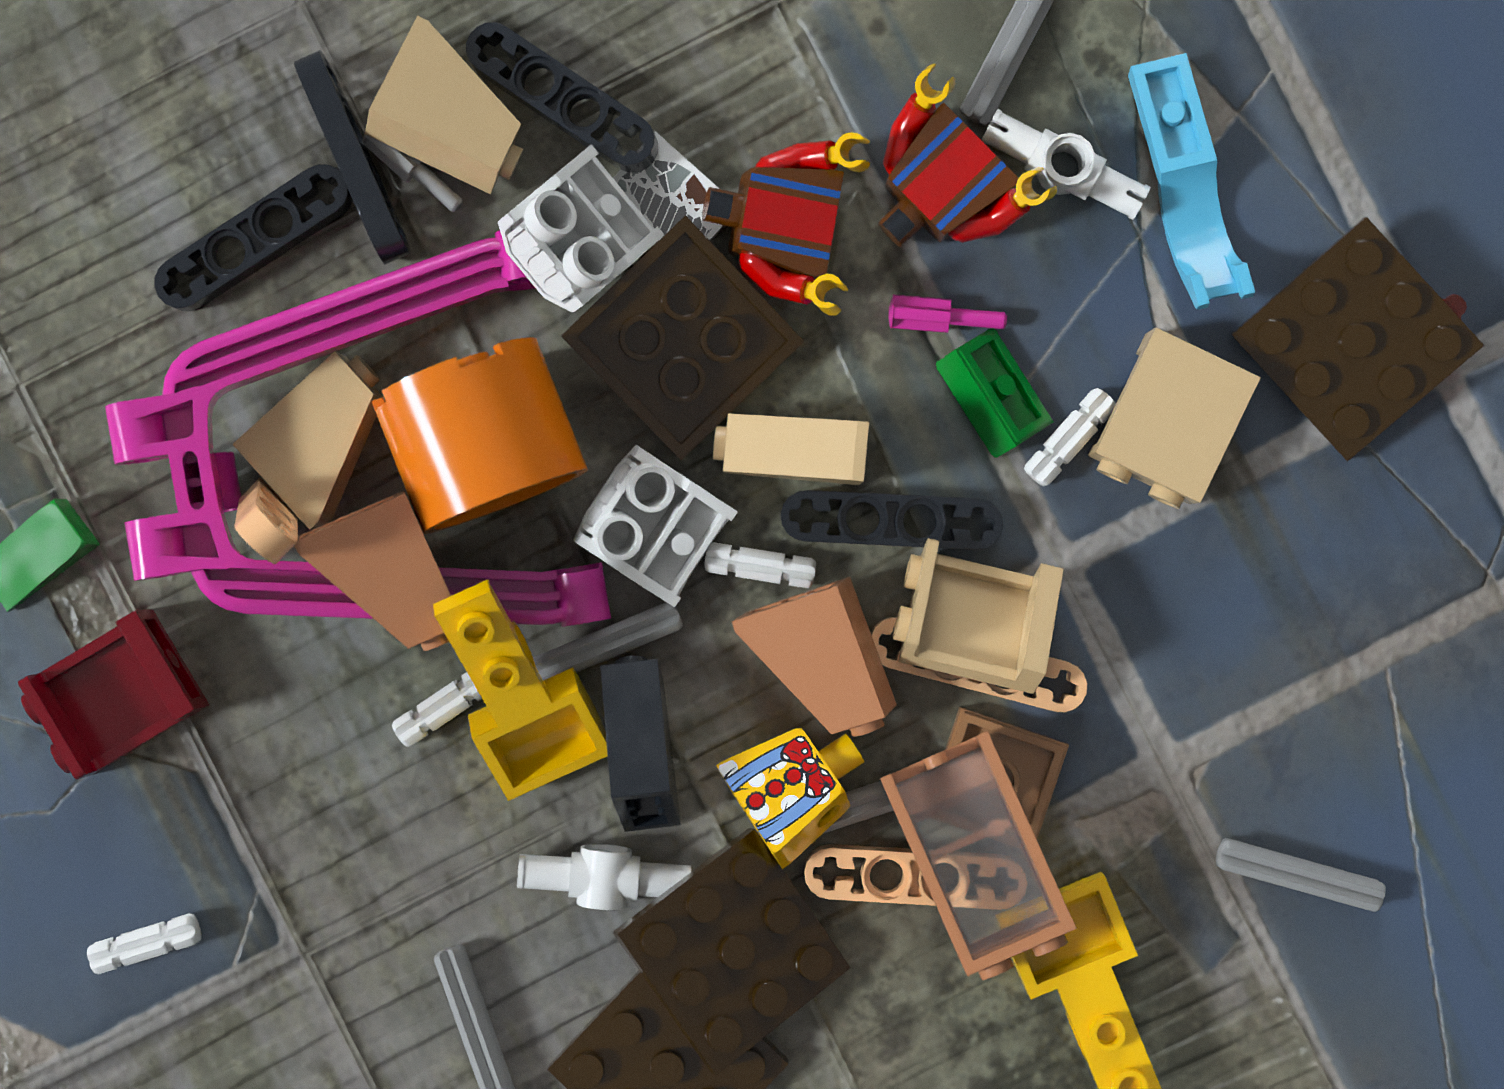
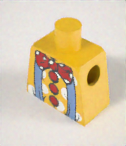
(791, 789)

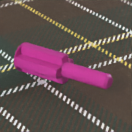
(936, 315)

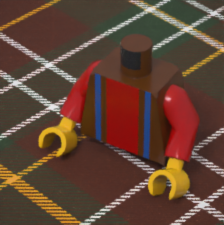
(948, 175)
(788, 218)

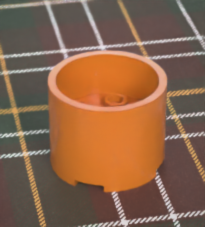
(479, 434)

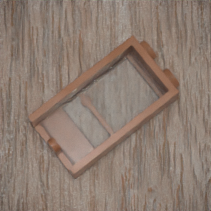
(979, 856)

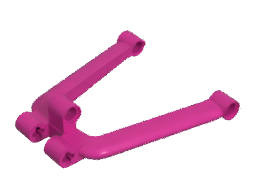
(208, 484)

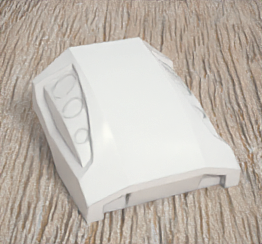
(576, 233)
(652, 524)

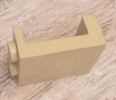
(1173, 419)
(978, 619)

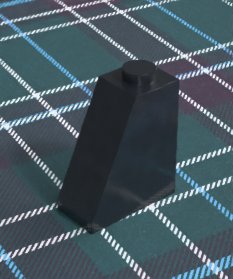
(639, 744)

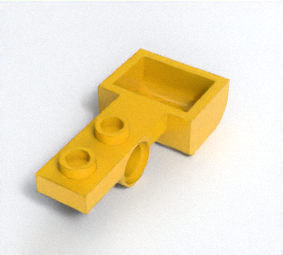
(529, 724)
(1089, 987)

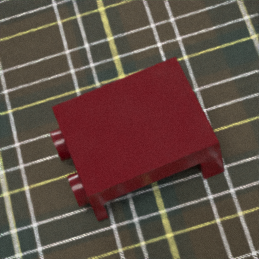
(112, 695)

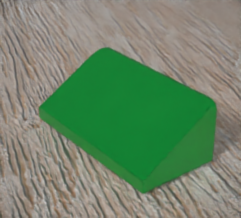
(993, 392)

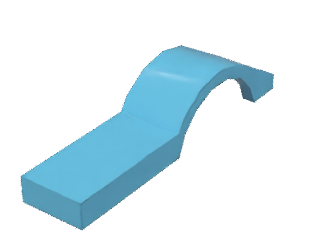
(1187, 180)

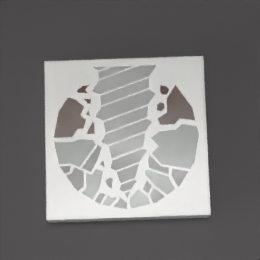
(669, 191)

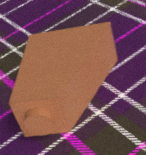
(383, 567)
(823, 655)

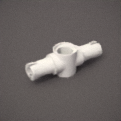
(1093, 177)
(599, 876)

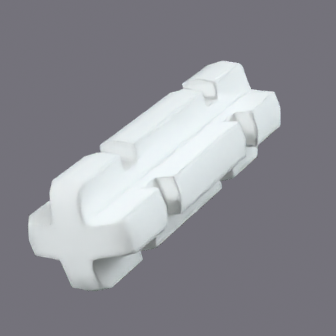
(1070, 437)
(760, 565)
(436, 710)
(144, 943)

